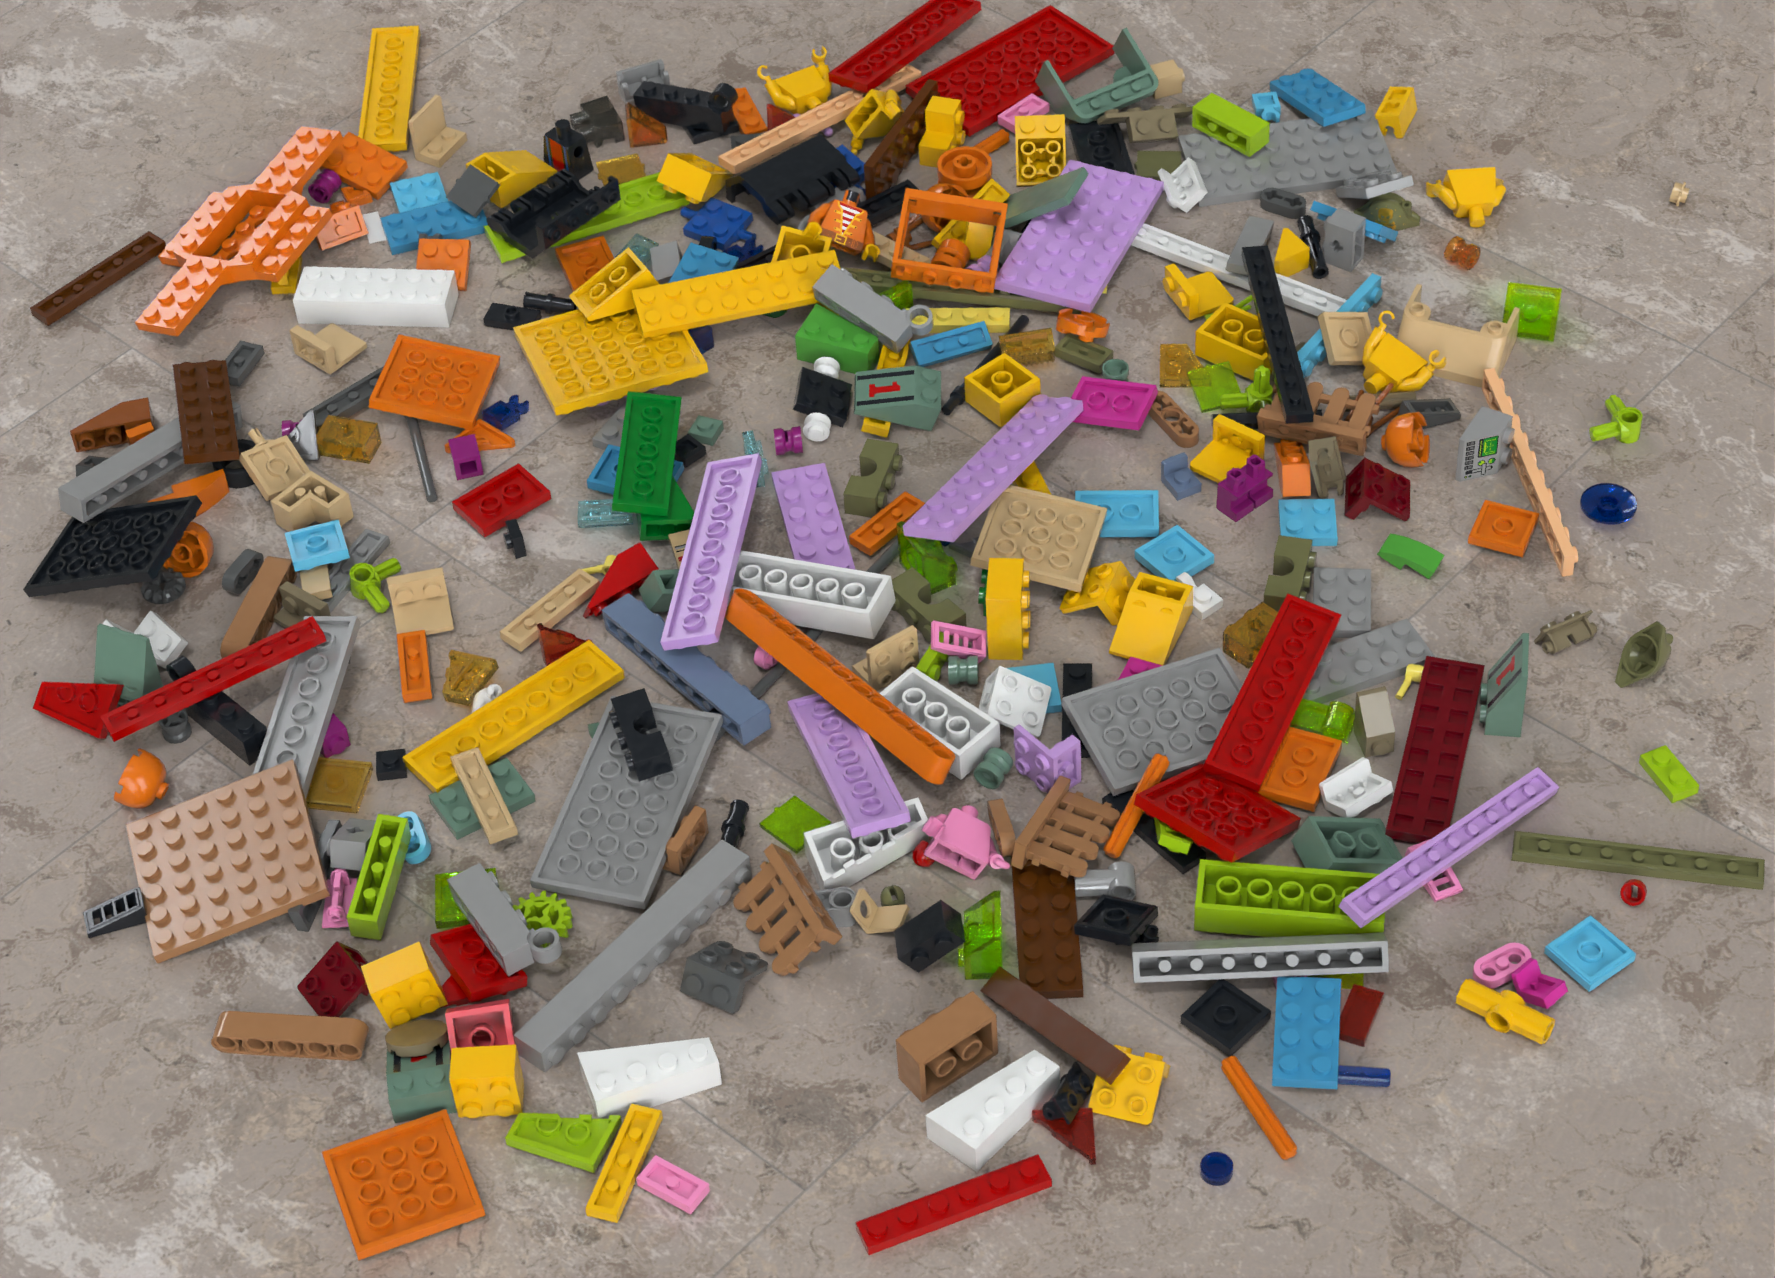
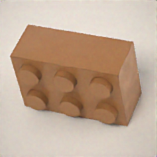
(947, 1046)

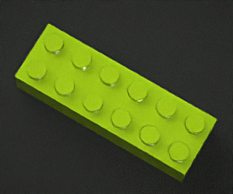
(1276, 900)

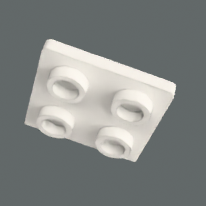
(164, 640)
(1015, 700)

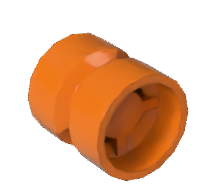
(952, 254)

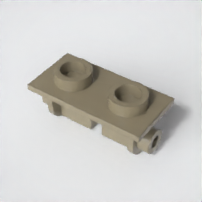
(1575, 625)

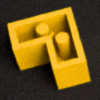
(942, 131)

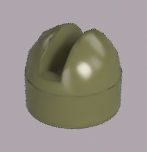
(886, 896)

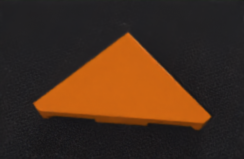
(486, 437)

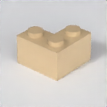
(310, 501)

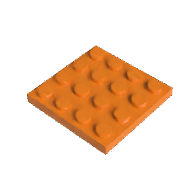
(434, 382)
(403, 1184)

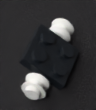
(822, 398)

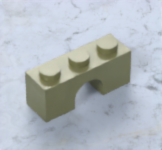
(878, 467)
(1292, 564)
(913, 600)

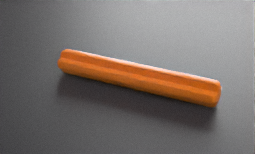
(1132, 813)
(1259, 1107)

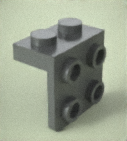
(720, 975)

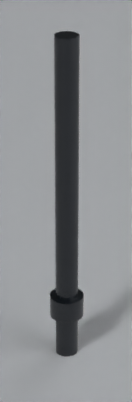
(957, 396)

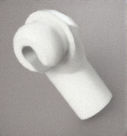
(485, 696)

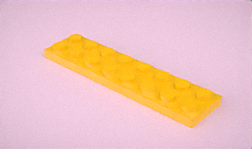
(389, 87)
(730, 294)
(517, 714)

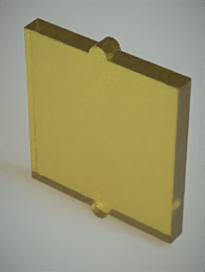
(622, 168)

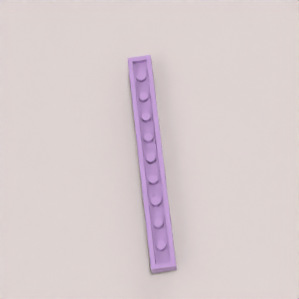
(1448, 847)

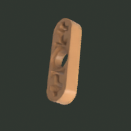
(1174, 428)
(1001, 827)

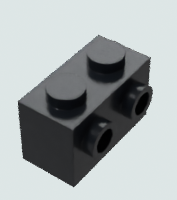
(929, 936)

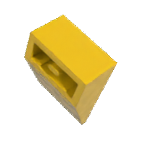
(1039, 148)
(514, 172)
(1152, 619)

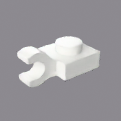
(1204, 599)

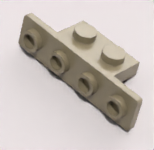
(1150, 124)

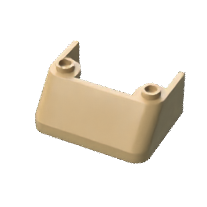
(1465, 350)

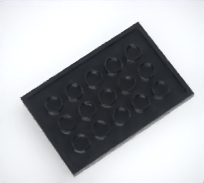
(113, 547)

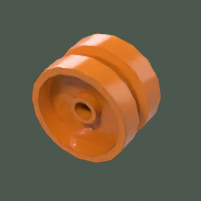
(966, 168)

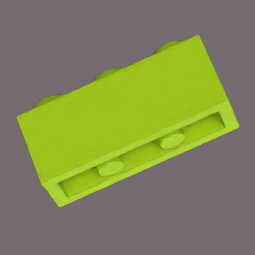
(1230, 124)

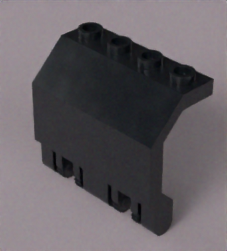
(794, 176)
(549, 215)

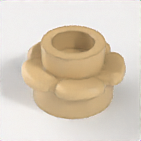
(1679, 193)

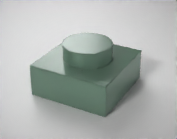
(706, 430)

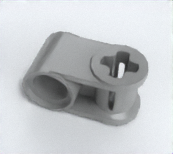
(838, 905)

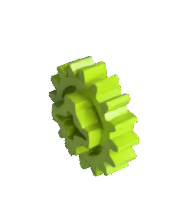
(546, 912)

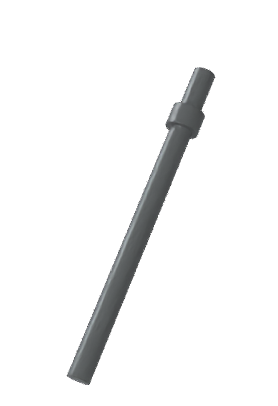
(422, 460)

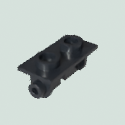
(1069, 1095)

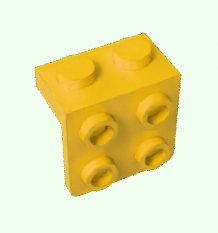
(1196, 294)
(1228, 449)
(1103, 587)
(1134, 1090)

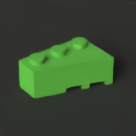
(835, 337)

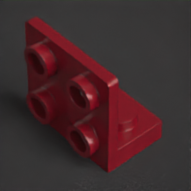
(1376, 486)
(335, 981)

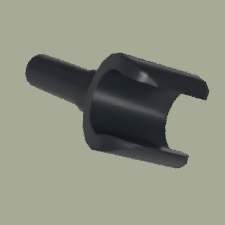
(1148, 935)

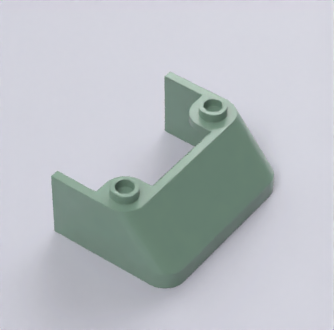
(1130, 84)

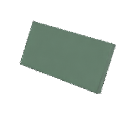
(1043, 197)

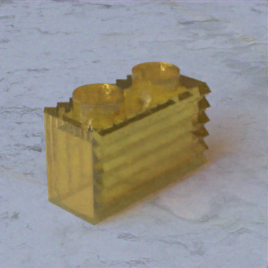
(1029, 346)

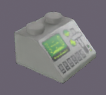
(1484, 445)

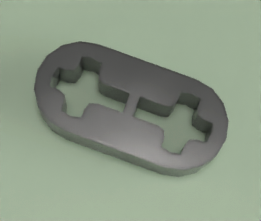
(1283, 203)
(242, 571)

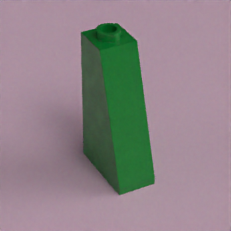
(678, 519)

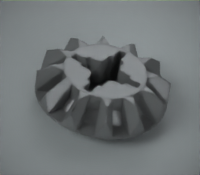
(173, 588)

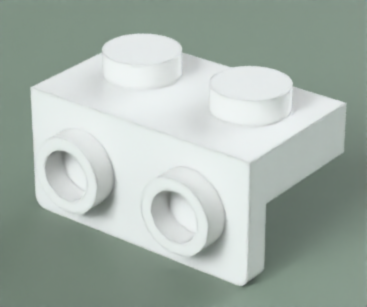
(1183, 186)
(1354, 789)

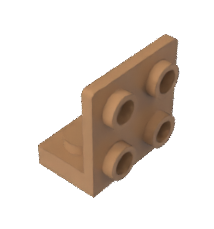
(686, 841)

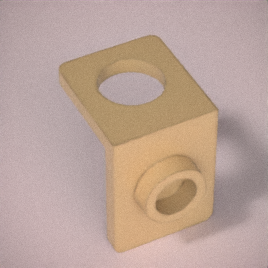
(878, 918)

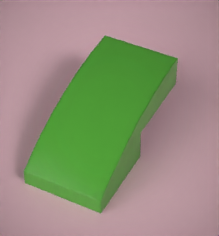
(1404, 550)

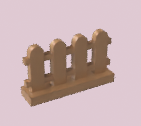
(1349, 435)
(1051, 813)
(806, 909)

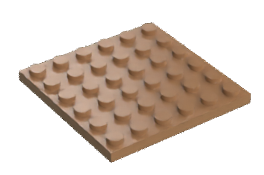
(226, 861)

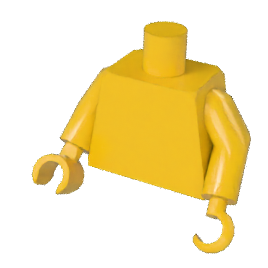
(801, 89)
(873, 116)
(1469, 193)
(1393, 362)

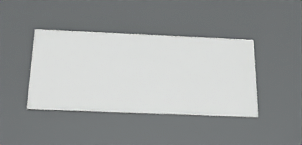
(374, 227)

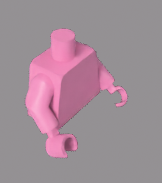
(962, 842)

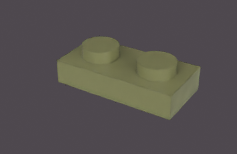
(1083, 353)

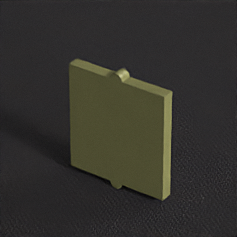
(1151, 162)

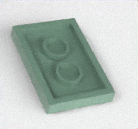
(457, 811)

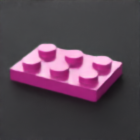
(1114, 402)

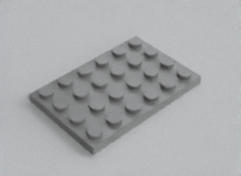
(1159, 711)

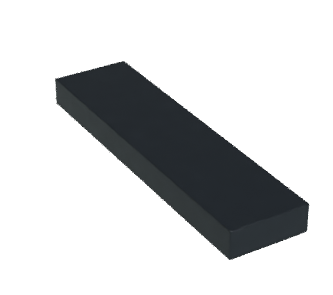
(1147, 831)

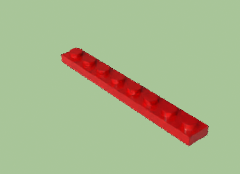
(213, 678)

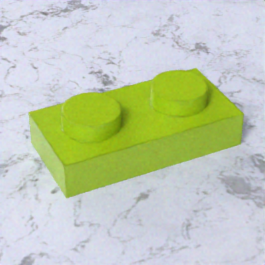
(933, 661)
(1668, 774)

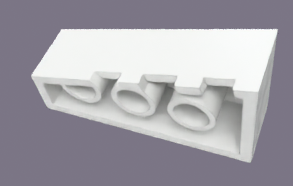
(844, 860)
(647, 1074)
(994, 1110)

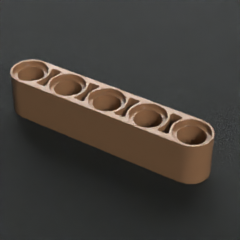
(259, 605)
(290, 1035)

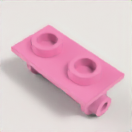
(340, 898)

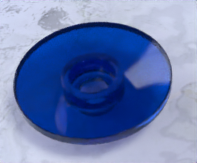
(1608, 503)

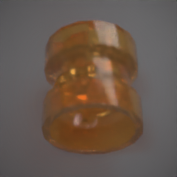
(1463, 253)

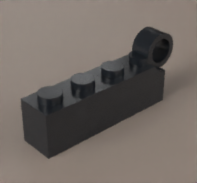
(688, 106)
(223, 718)

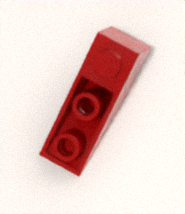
(624, 576)

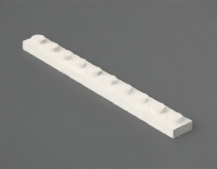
(1209, 260)

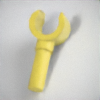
(601, 568)
(1414, 674)

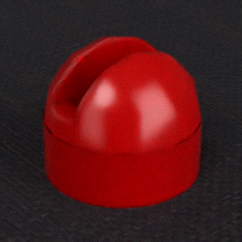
(919, 857)
(1627, 891)

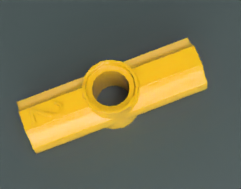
(1505, 1011)

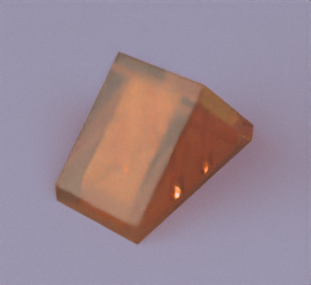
(643, 129)

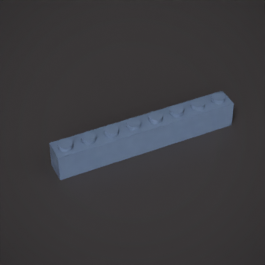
(687, 670)

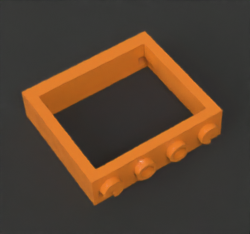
(951, 208)

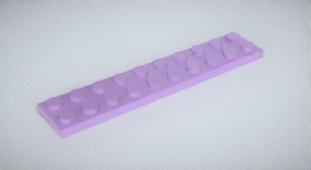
(993, 468)
(711, 553)

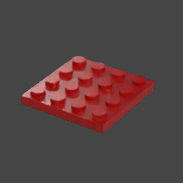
(1217, 813)

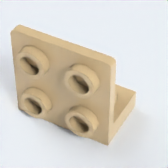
(431, 137)
(328, 348)
(420, 602)
(889, 659)

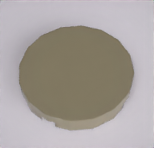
(416, 1037)

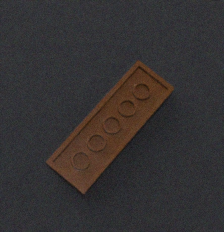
(899, 144)
(205, 412)
(1045, 931)

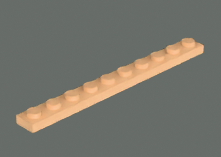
(807, 124)
(1532, 478)

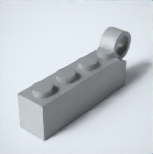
(868, 310)
(499, 924)

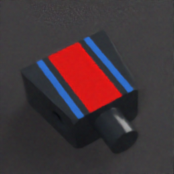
(567, 150)

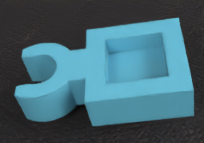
(1267, 106)

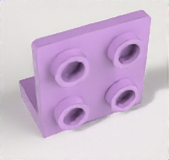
(1046, 764)

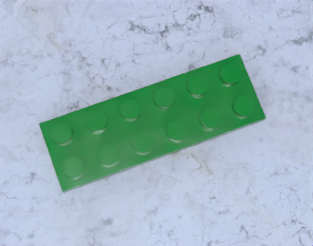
(647, 454)

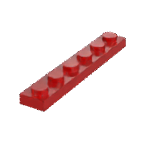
(953, 1204)

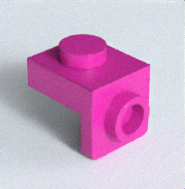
(1537, 987)

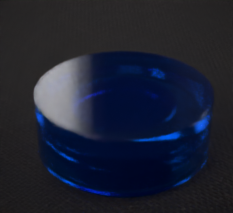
(1216, 1168)

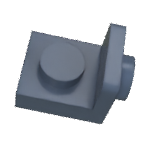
(1179, 477)

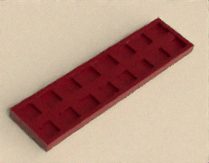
(1435, 750)

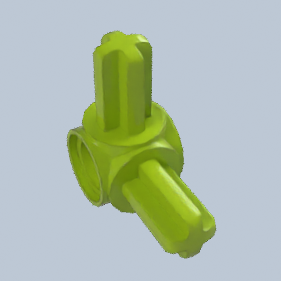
(1255, 396)
(1624, 424)
(366, 582)

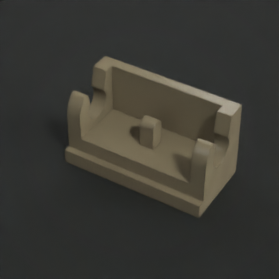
(1326, 466)

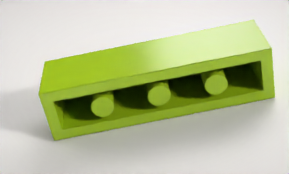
(379, 877)

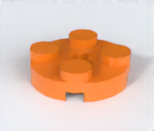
(1084, 325)

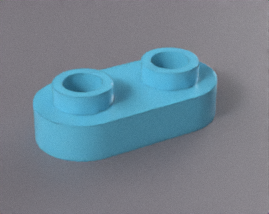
(419, 845)

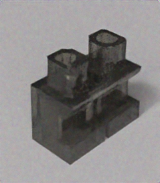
(598, 121)

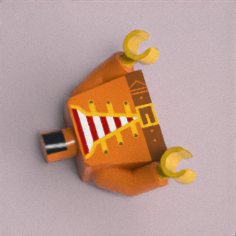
(846, 226)

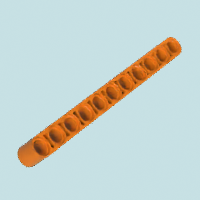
(840, 686)

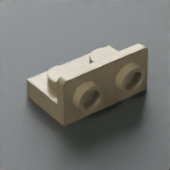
(298, 604)

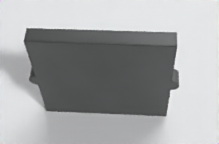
(473, 191)

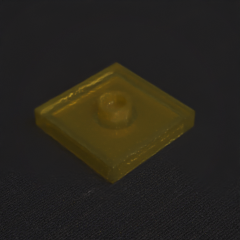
(338, 785)

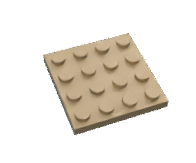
(1044, 529)

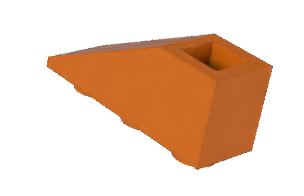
(1292, 468)

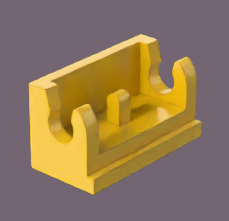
(1397, 110)

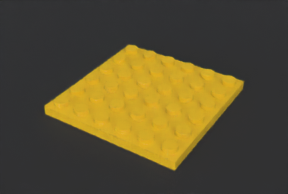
(603, 358)

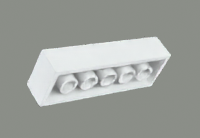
(376, 297)
(817, 593)

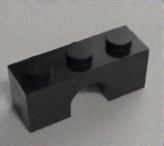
(646, 752)

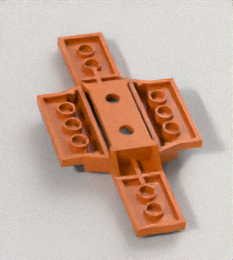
(259, 252)

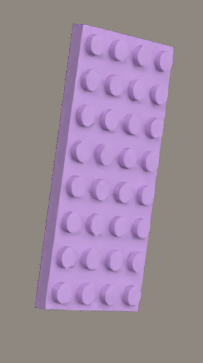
(1077, 248)

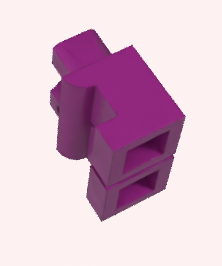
(1244, 489)

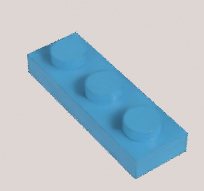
(951, 344)

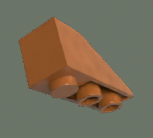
(110, 426)

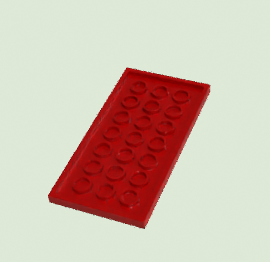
(1006, 65)

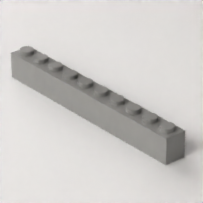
(632, 956)

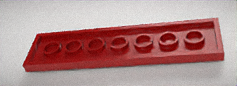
(903, 43)
(1272, 692)

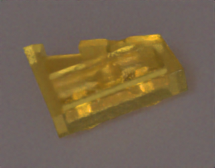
(1174, 364)

